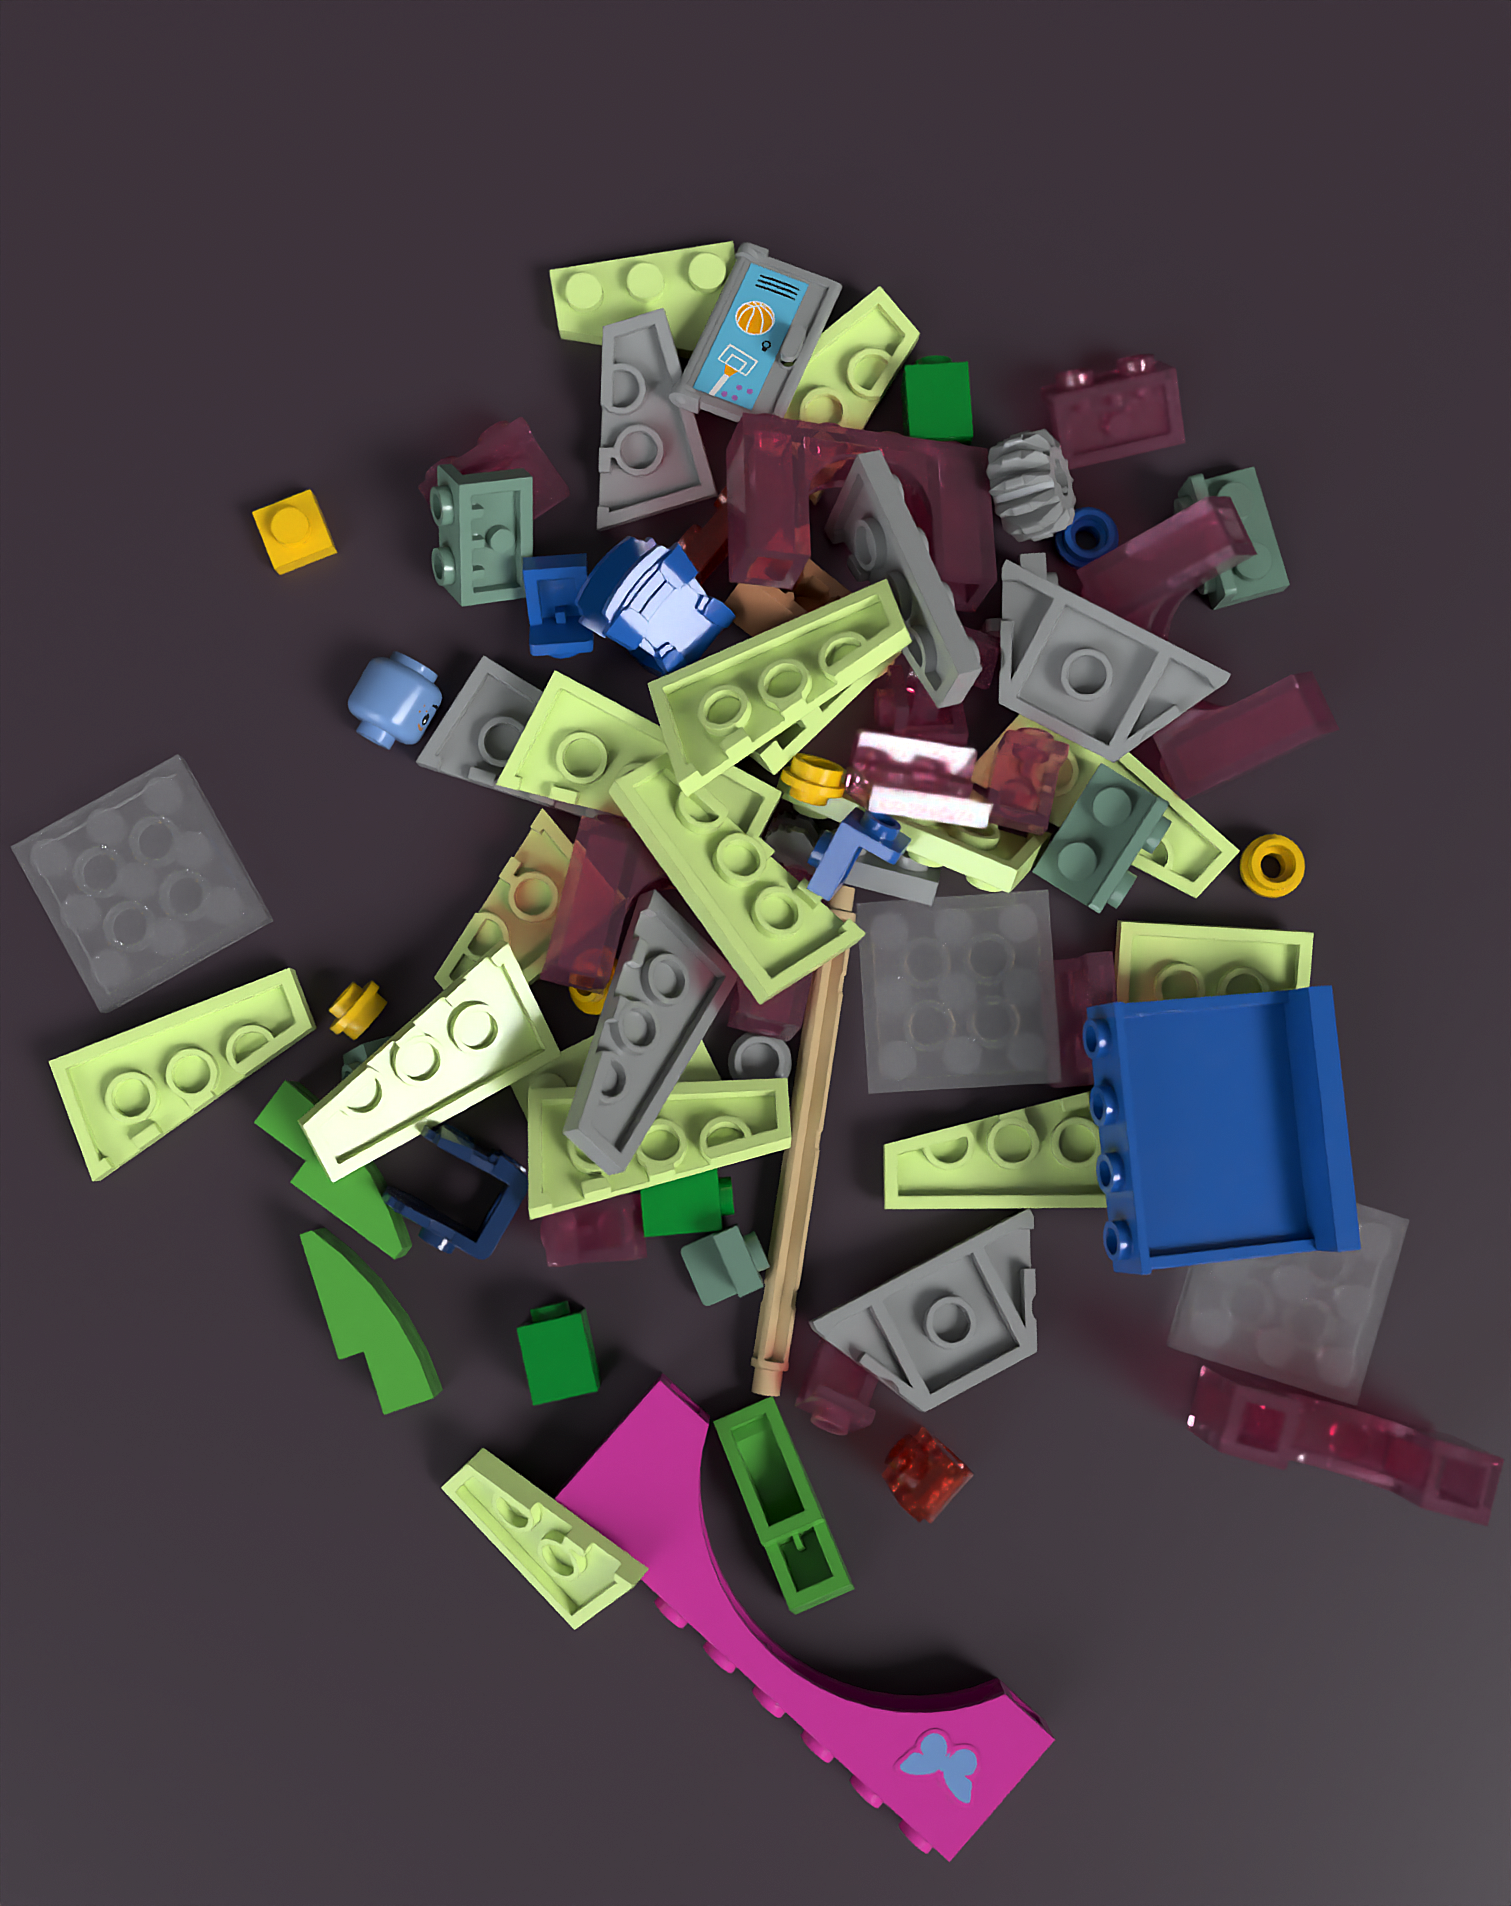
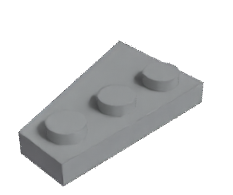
(649, 446)

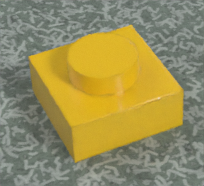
(294, 532)

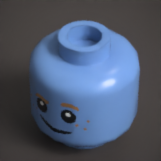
(395, 700)

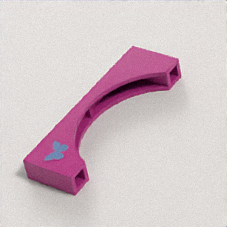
(927, 1757)

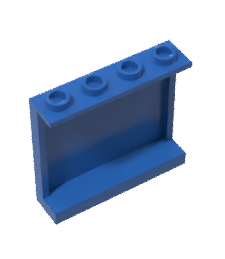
(1221, 1128)

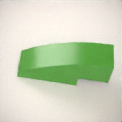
(352, 1198)
(370, 1320)
(783, 1506)

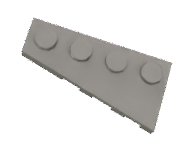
(889, 546)
(483, 731)
(648, 1030)

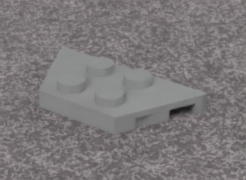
(1091, 669)
(945, 1317)

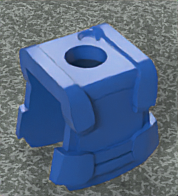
(652, 605)

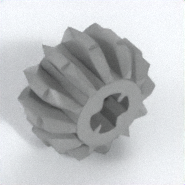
(1031, 485)

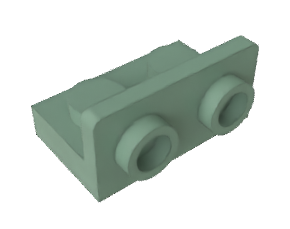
(482, 533)
(1262, 573)
(1102, 839)

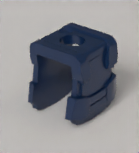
(442, 1230)

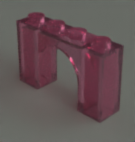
(783, 461)
(1145, 587)
(600, 885)
(1404, 1458)

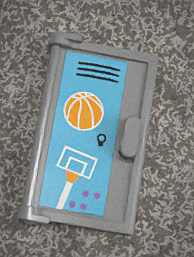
(760, 319)

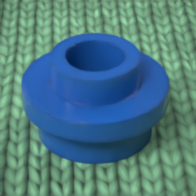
(1092, 521)

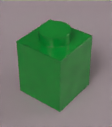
(937, 400)
(687, 1204)
(558, 1353)

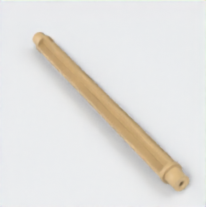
(800, 1164)

